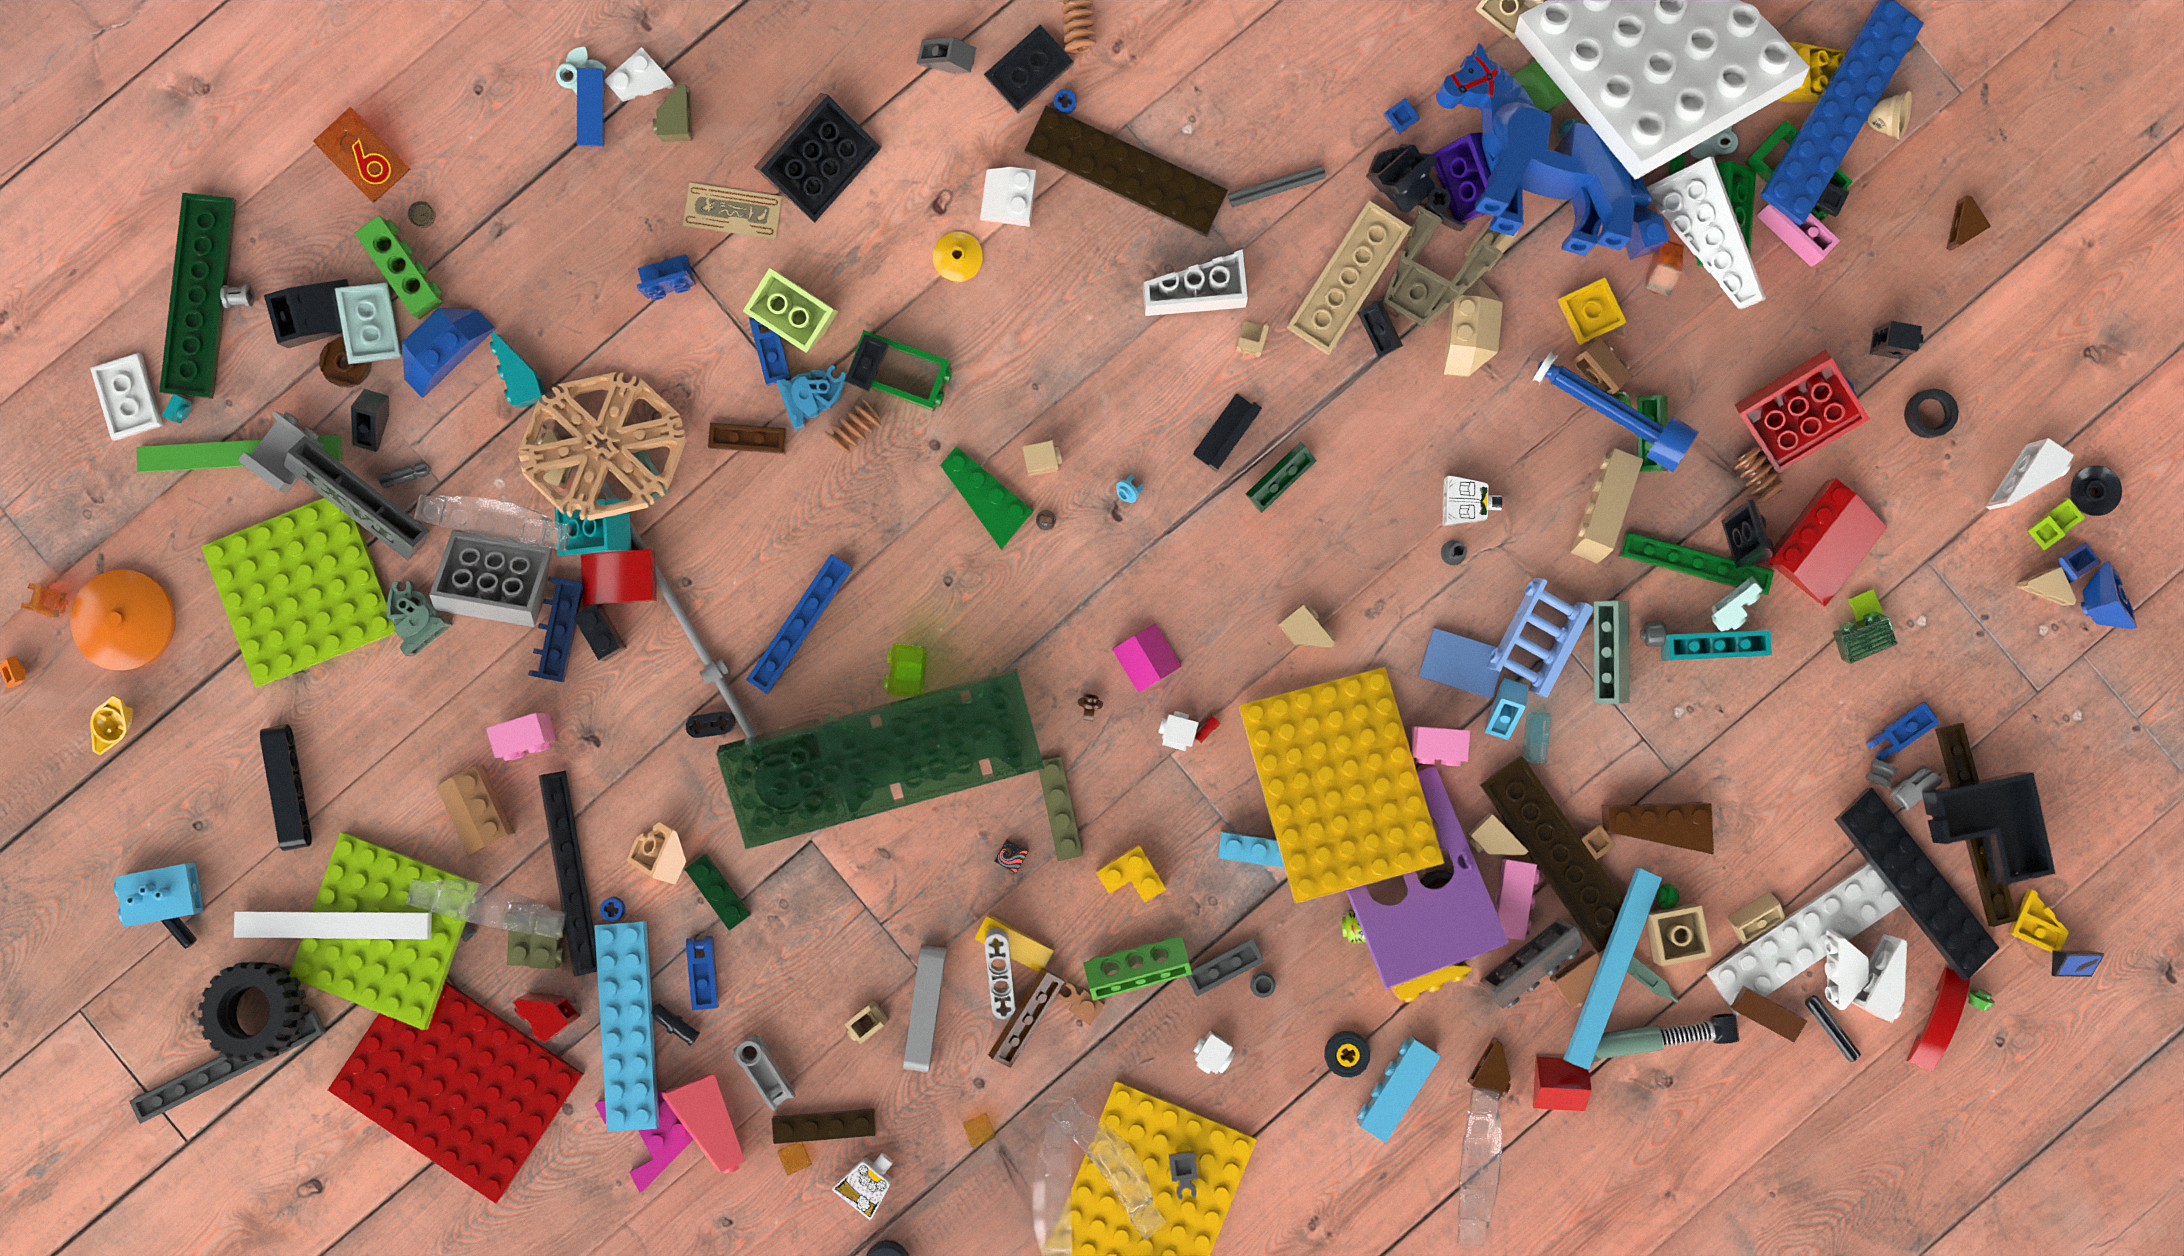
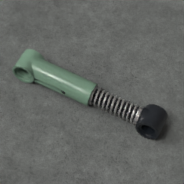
(1719, 1028)

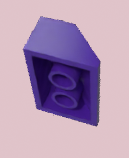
(1463, 174)

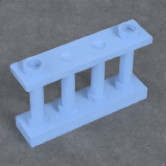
(1565, 637)

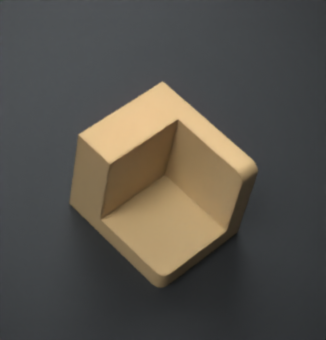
(1252, 339)

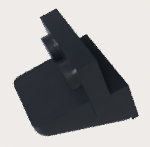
(1403, 175)

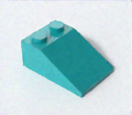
(596, 535)

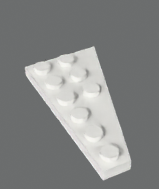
(1705, 221)

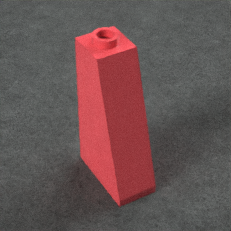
(706, 1119)

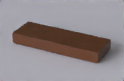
(747, 438)
(1768, 1014)

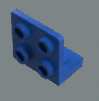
(666, 277)

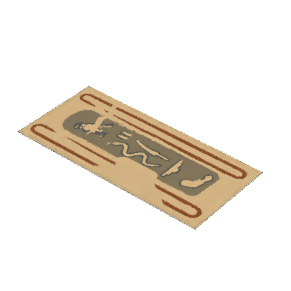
(732, 211)

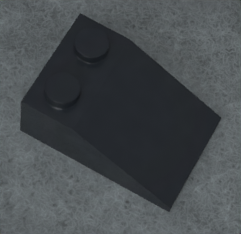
(1747, 535)

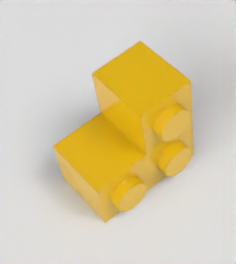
(1132, 867)

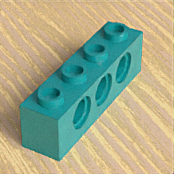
(1717, 645)

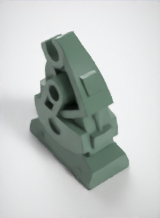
(414, 621)

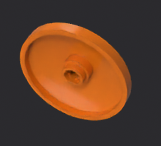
(122, 619)

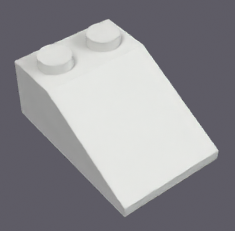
(2034, 468)
(1886, 980)

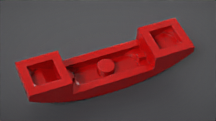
(1941, 1022)

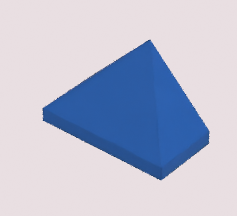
(2078, 562)

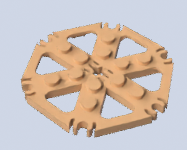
(608, 428)

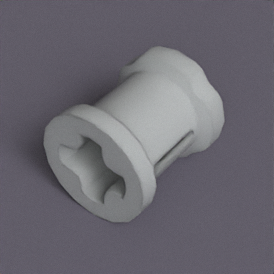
(237, 295)

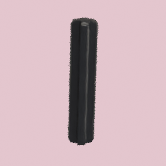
(1832, 1028)

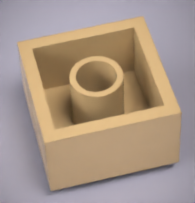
(1678, 934)

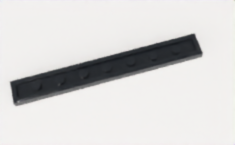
(569, 872)

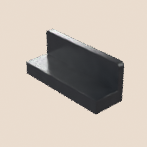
(1226, 432)

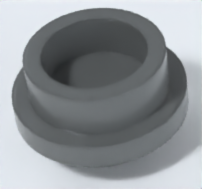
(1262, 984)

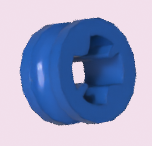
(1071, 97)
(618, 903)

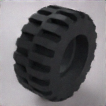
(221, 1004)

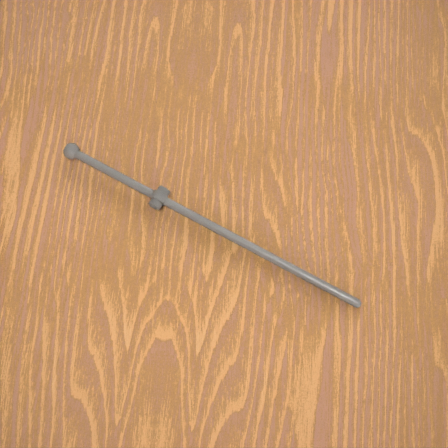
(712, 671)

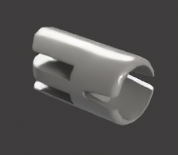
(1910, 790)

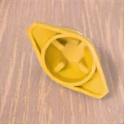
(110, 724)

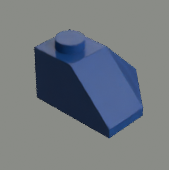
(2107, 600)

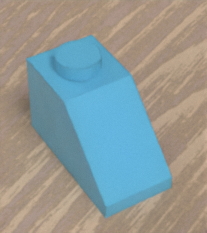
(1507, 708)

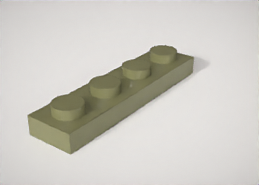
(1060, 809)

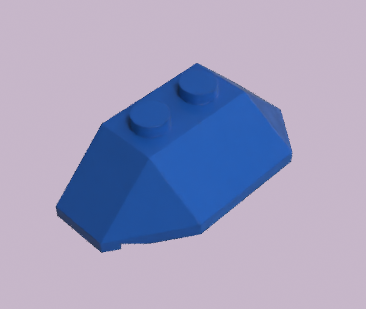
(441, 345)

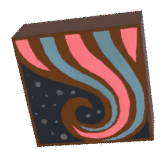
(1011, 856)

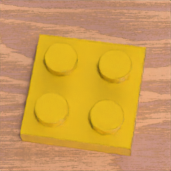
(1592, 311)

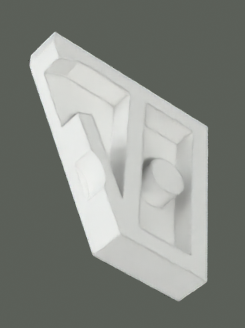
(638, 77)

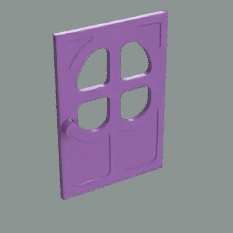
(1431, 925)

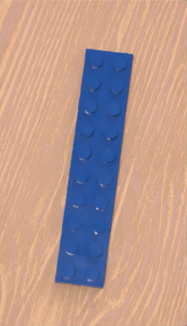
(1841, 110)

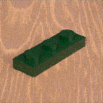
(1281, 477)
(717, 891)

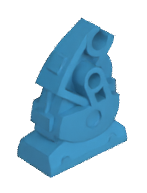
(809, 397)

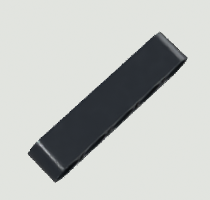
(285, 787)

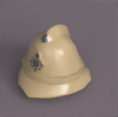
(1891, 115)

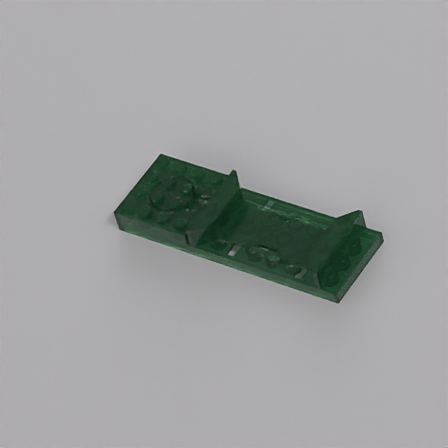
(844, 766)

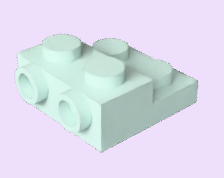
(1730, 610)

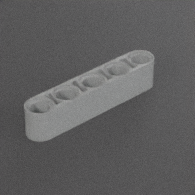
(924, 1008)

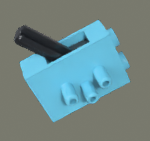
(162, 897)

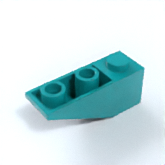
(522, 381)

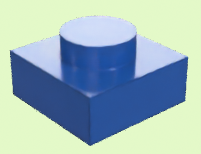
(1401, 116)

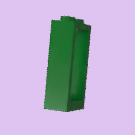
(1788, 132)
(944, 375)

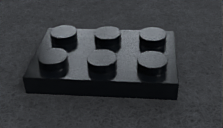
(1028, 69)

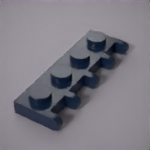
(559, 630)

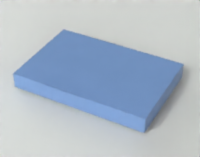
(1459, 663)

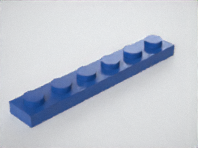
(799, 624)

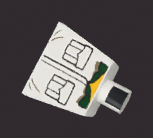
(1467, 501)

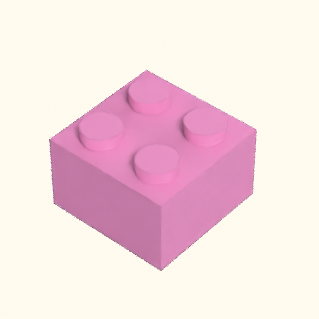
(523, 734)
(1447, 745)

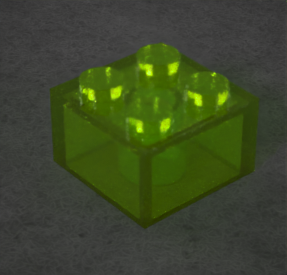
(906, 670)

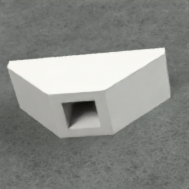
(1844, 969)

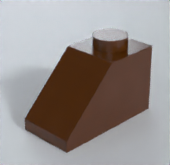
(1492, 1070)

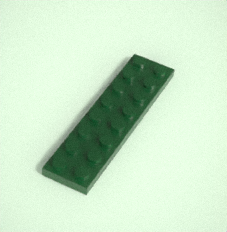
(195, 297)

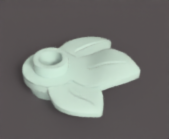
(576, 59)
(1713, 147)

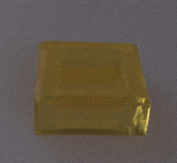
(979, 1130)
(794, 1158)

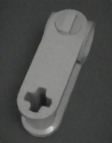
(764, 1072)

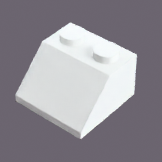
(1008, 195)

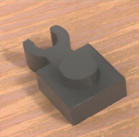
(1183, 1169)

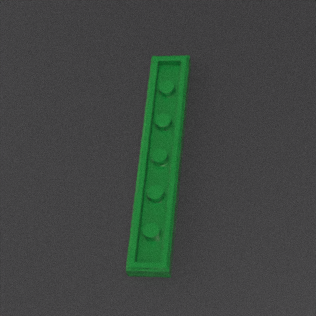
(1692, 562)

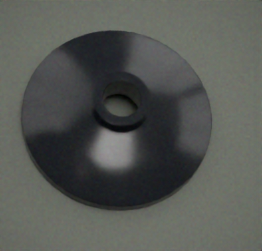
(2106, 486)

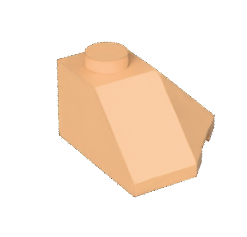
(658, 854)

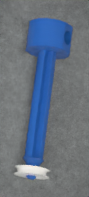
(1668, 442)

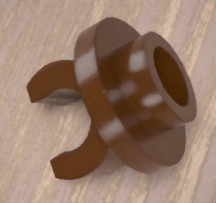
(1090, 703)

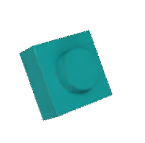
(177, 408)

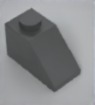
(946, 55)

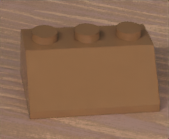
(475, 809)

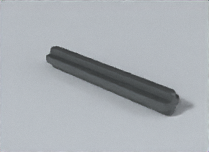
(1276, 186)

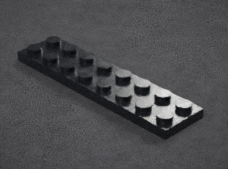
(1917, 883)

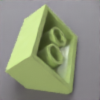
(790, 310)

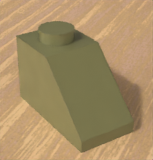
(674, 117)

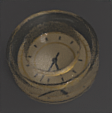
(421, 214)

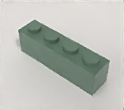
(1611, 652)

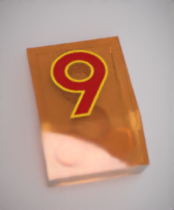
(361, 154)

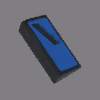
(2075, 963)

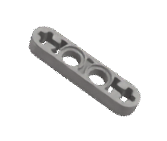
(1000, 973)

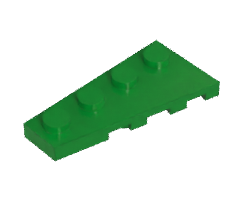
(990, 500)

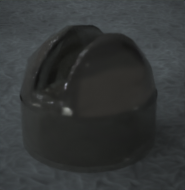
(1043, 525)

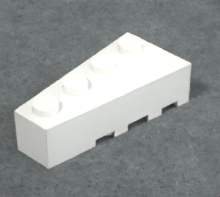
(1199, 288)

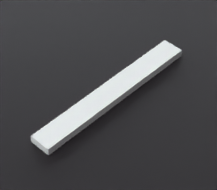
(332, 925)

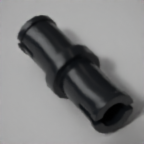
(675, 1024)

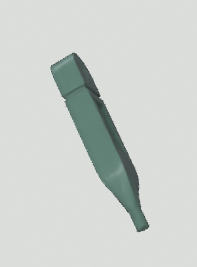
(1650, 979)

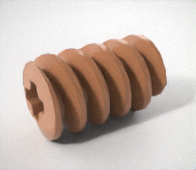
(1077, 26)
(854, 427)
(1758, 474)

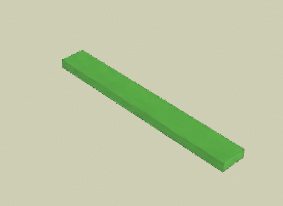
(210, 455)

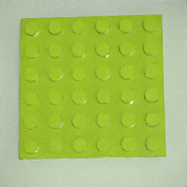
(299, 590)
(381, 974)

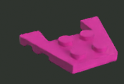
(662, 1143)

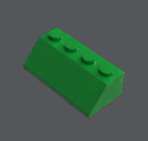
(1740, 188)

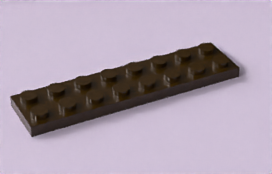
(1126, 171)
(1555, 849)

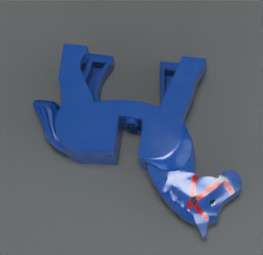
(1518, 159)

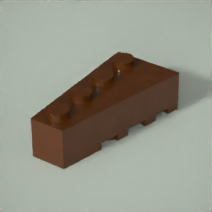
(1673, 824)

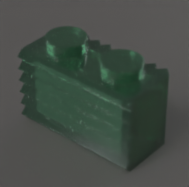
(1864, 637)

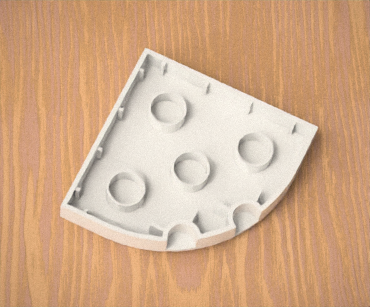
(1660, 70)

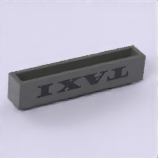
(356, 498)

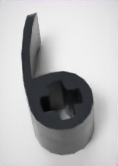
(1438, 209)

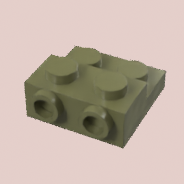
(534, 950)

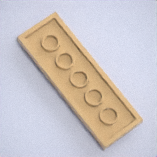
(1348, 277)

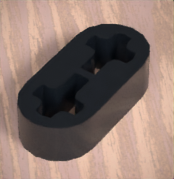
(710, 718)

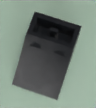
(305, 313)

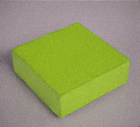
(1864, 604)

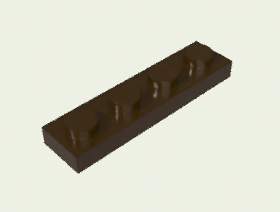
(823, 1126)

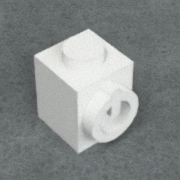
(1178, 731)
(1213, 1053)

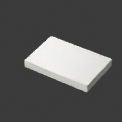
(126, 396)

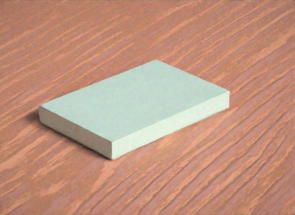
(367, 323)

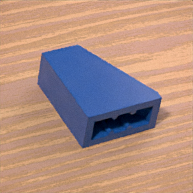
(1647, 233)

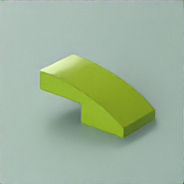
(2055, 523)

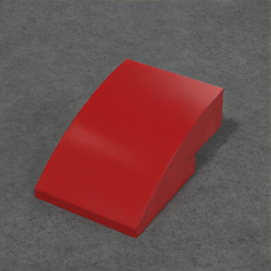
(619, 577)

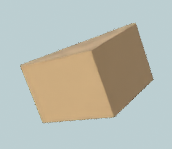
(2050, 585)

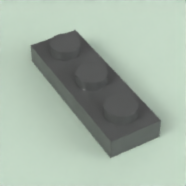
(1225, 967)

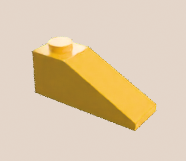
(1022, 947)

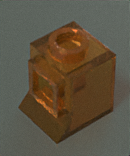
(38, 598)

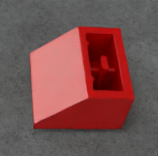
(545, 1013)

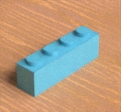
(1249, 849)
(1397, 1089)

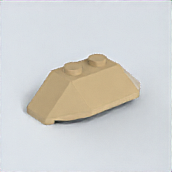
(1472, 330)

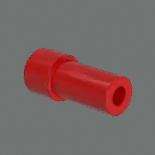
(1211, 724)

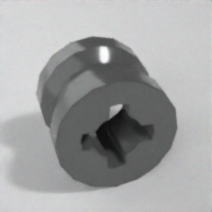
(1881, 773)

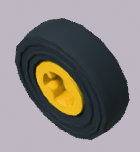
(1351, 1041)

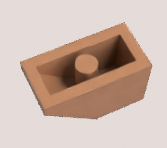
(1576, 979)

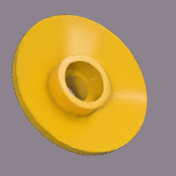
(964, 267)

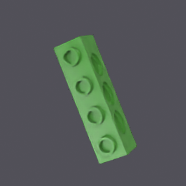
(373, 237)
(1131, 978)

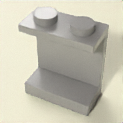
(270, 454)

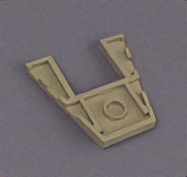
(1419, 291)

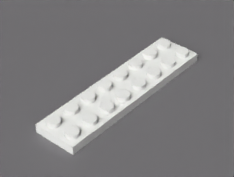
(1800, 938)

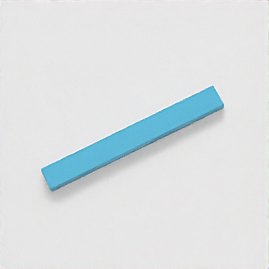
(1612, 968)

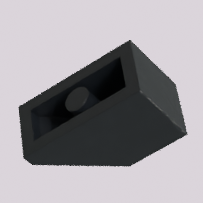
(369, 419)

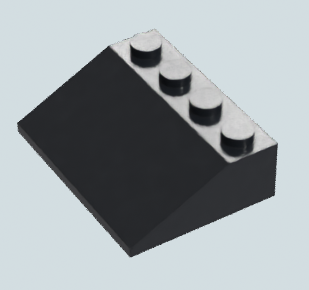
(817, 156)

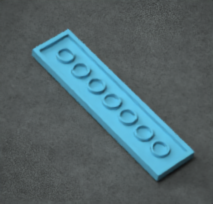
(627, 1026)

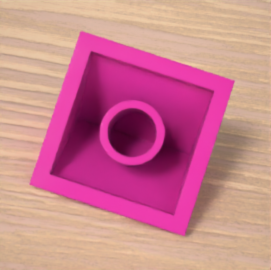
(1146, 657)

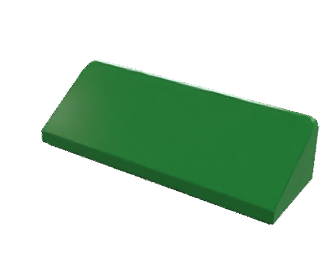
(1656, 409)

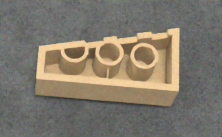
(1607, 506)

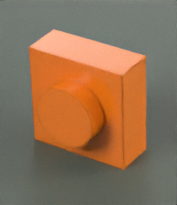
(12, 672)

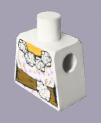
(865, 1184)

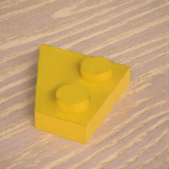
(2038, 924)

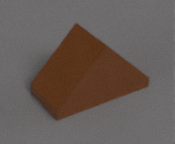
(1966, 223)

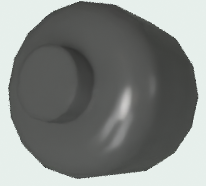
(1654, 633)

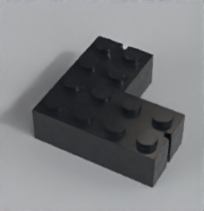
(2004, 814)

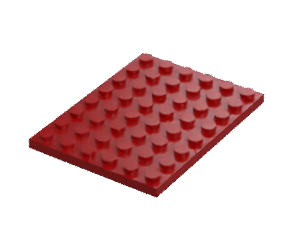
(459, 1092)

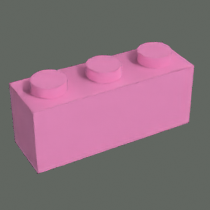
(1809, 240)
(1515, 897)

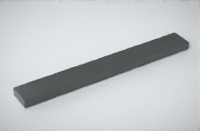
(210, 1075)

